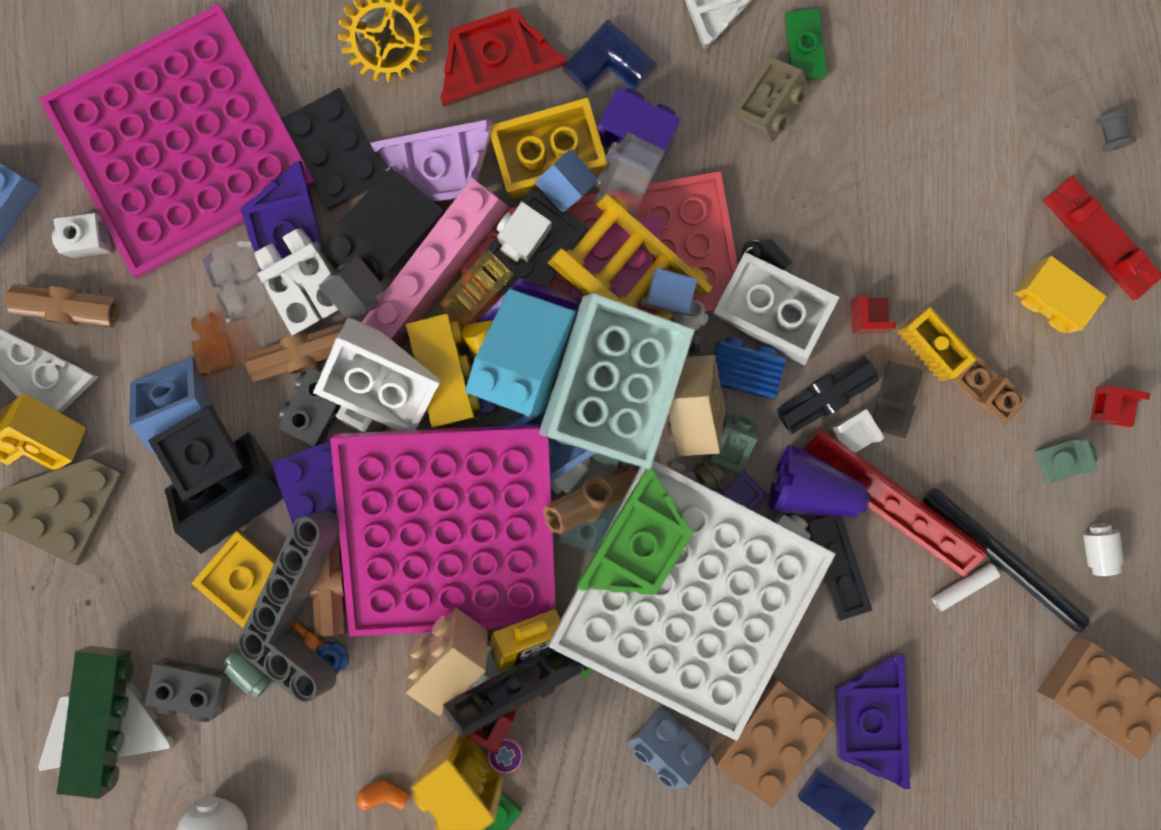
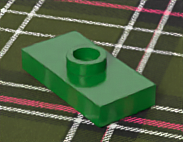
(806, 42)

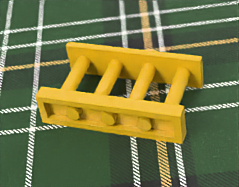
(570, 263)

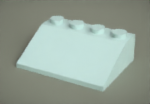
(616, 381)

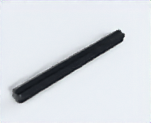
(1008, 561)

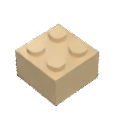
(697, 408)
(446, 660)

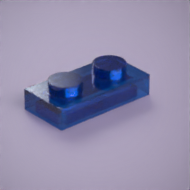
(835, 802)

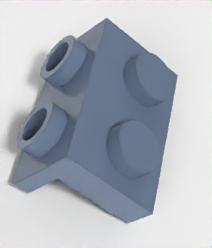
(669, 750)

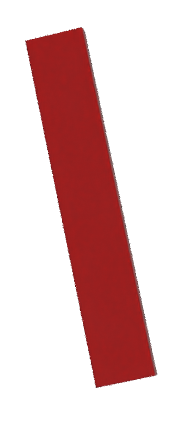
(901, 507)

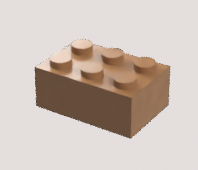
(1105, 696)
(774, 742)

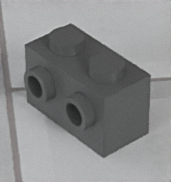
(308, 414)
(187, 689)

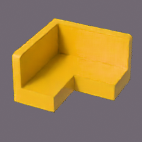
(38, 433)

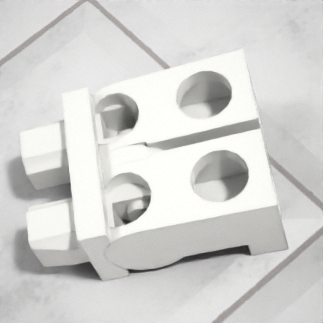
(295, 280)

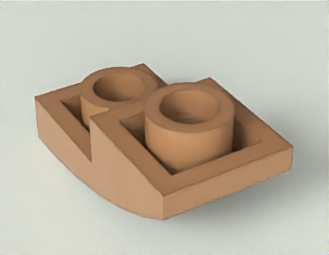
(990, 391)

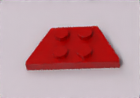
(494, 55)

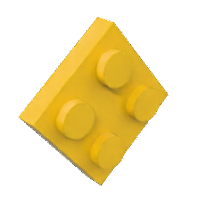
(236, 577)

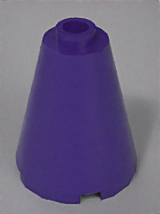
(815, 487)

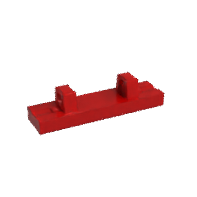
(1102, 237)

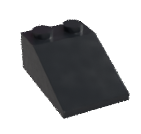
(384, 227)

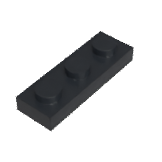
(843, 575)

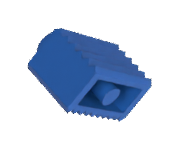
(749, 369)

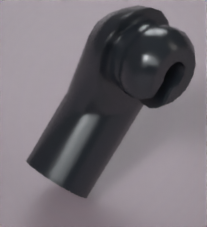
(767, 251)

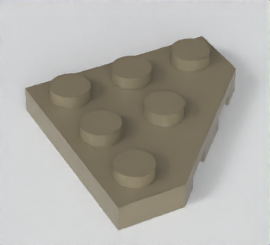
(61, 507)

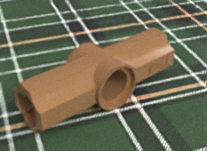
(62, 305)
(292, 354)
(589, 501)
(329, 595)

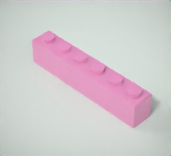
(436, 261)

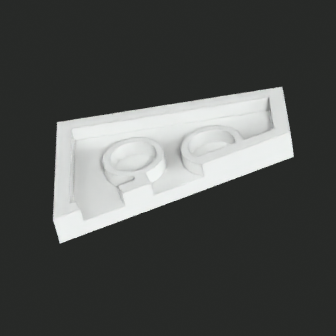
(40, 373)

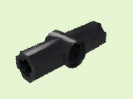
(827, 394)

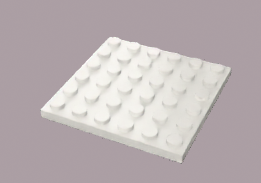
(716, 620)

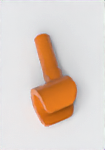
(309, 637)

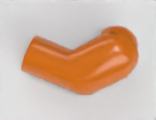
(381, 792)

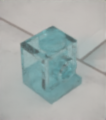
(575, 539)

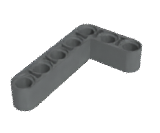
(267, 633)

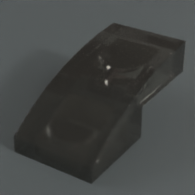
(896, 398)

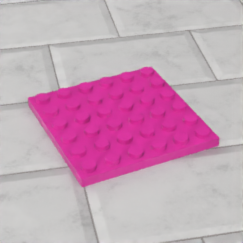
(173, 139)
(443, 526)

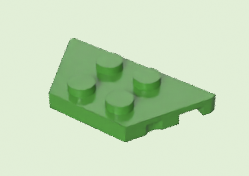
(640, 542)

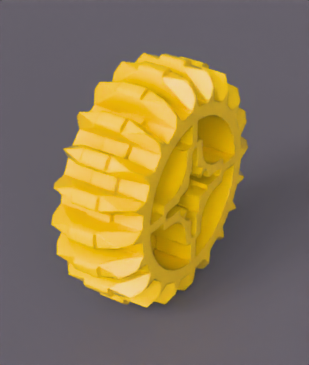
(400, 40)

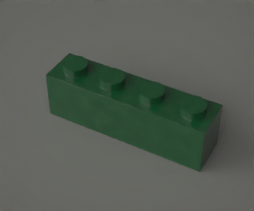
(94, 722)

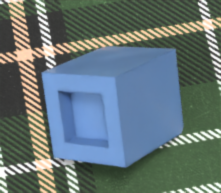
(566, 181)
(670, 292)

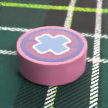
(508, 756)

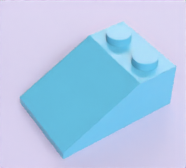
(521, 353)

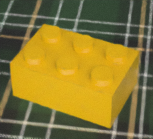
(537, 140)
(438, 348)

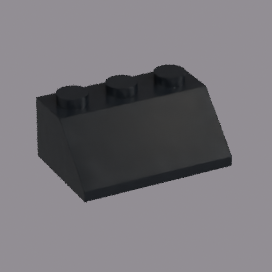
(227, 504)

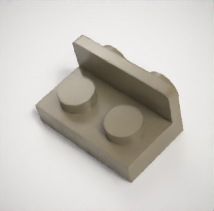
(772, 97)

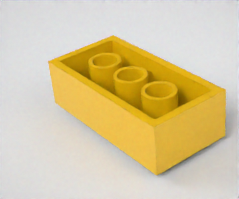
(458, 785)

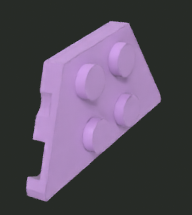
(439, 159)

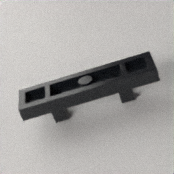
(509, 691)

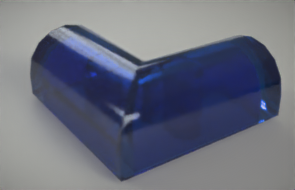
(609, 50)

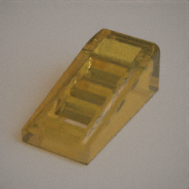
(461, 303)

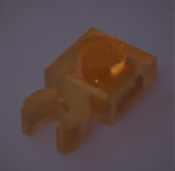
(212, 350)

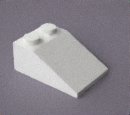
(776, 307)
(376, 378)

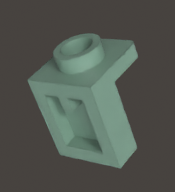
(737, 442)
(1067, 459)

